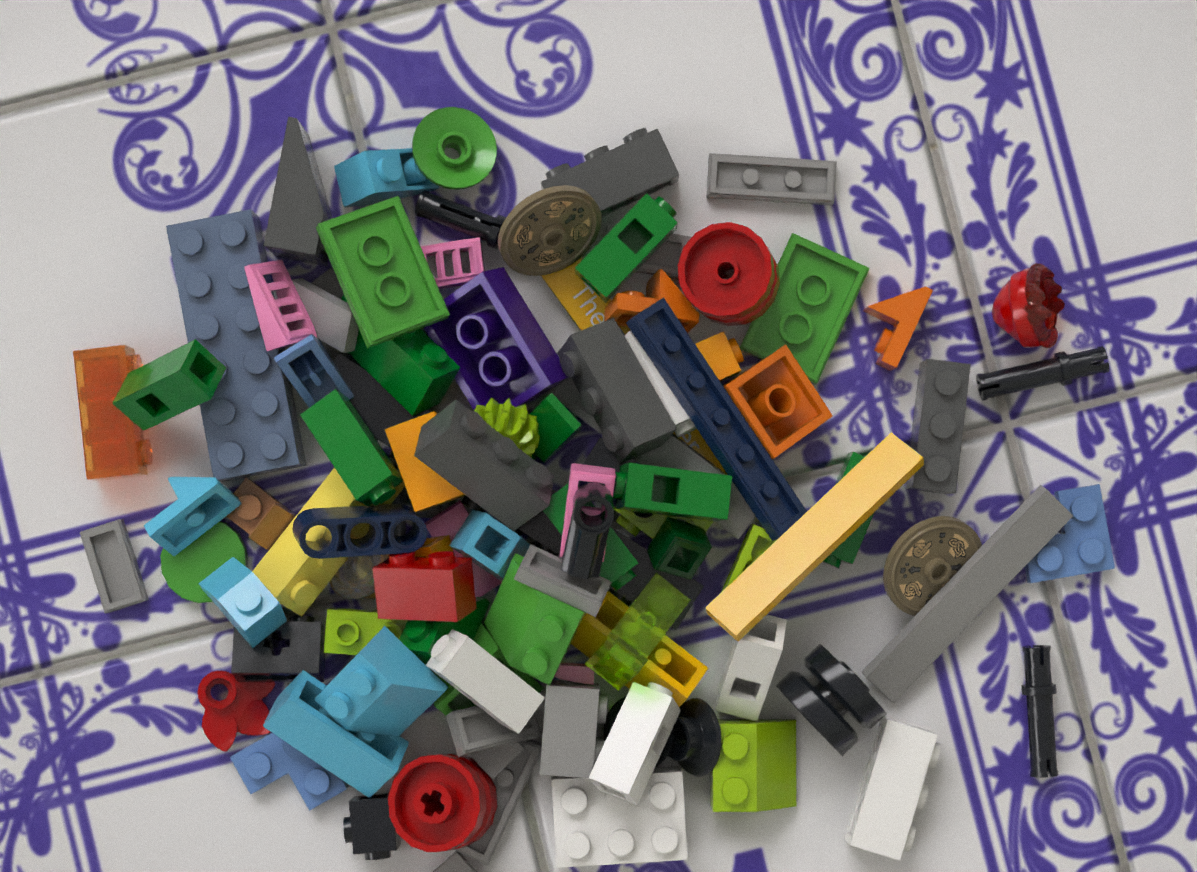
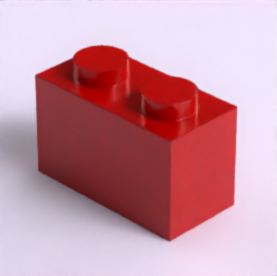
(424, 587)

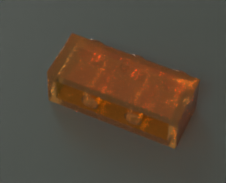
(111, 441)

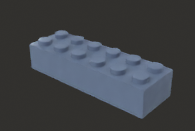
(253, 412)

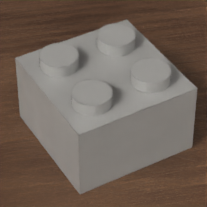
(571, 727)

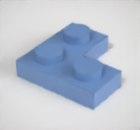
(1083, 543)
(273, 758)

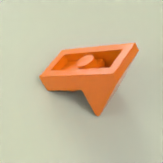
(630, 303)
(902, 313)

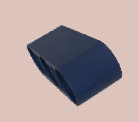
(377, 541)

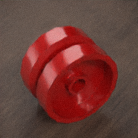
(705, 266)
(437, 780)

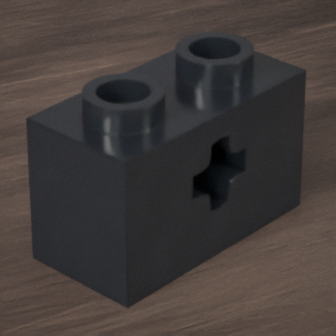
(304, 652)

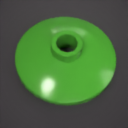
(457, 130)

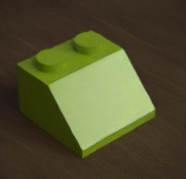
(755, 766)

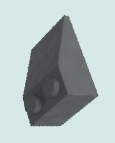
(297, 201)

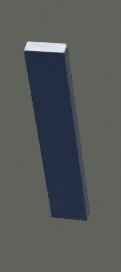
(717, 418)

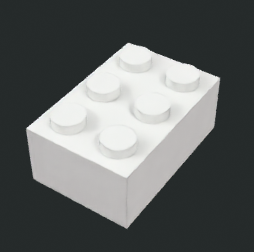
(606, 830)

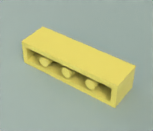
(292, 574)

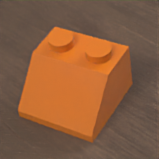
(778, 401)

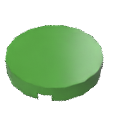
(201, 559)

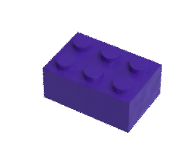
(496, 343)

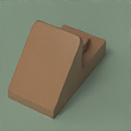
(260, 514)

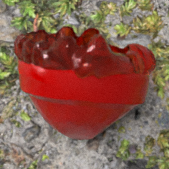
(1030, 307)

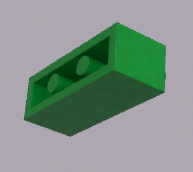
(408, 368)

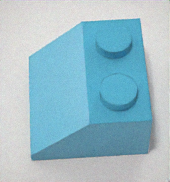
(381, 688)

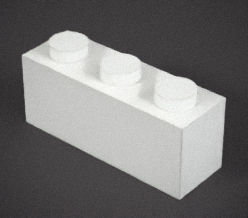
(892, 789)

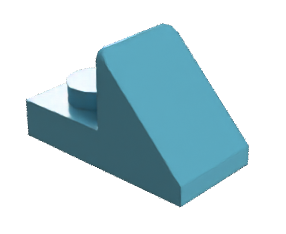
(198, 508)

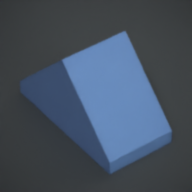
(312, 370)

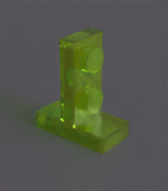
(637, 632)

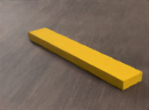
(814, 536)

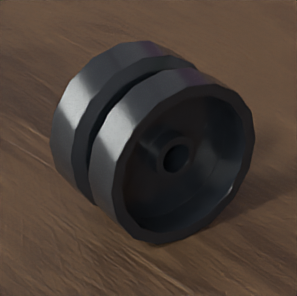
(831, 699)

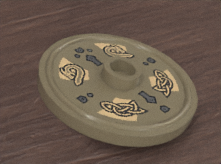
(549, 230)
(926, 560)

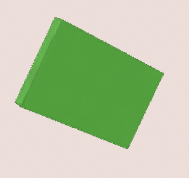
(382, 271)
(809, 305)

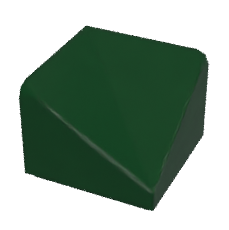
(679, 548)

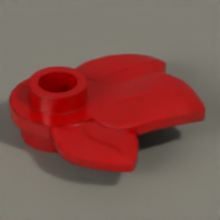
(239, 712)

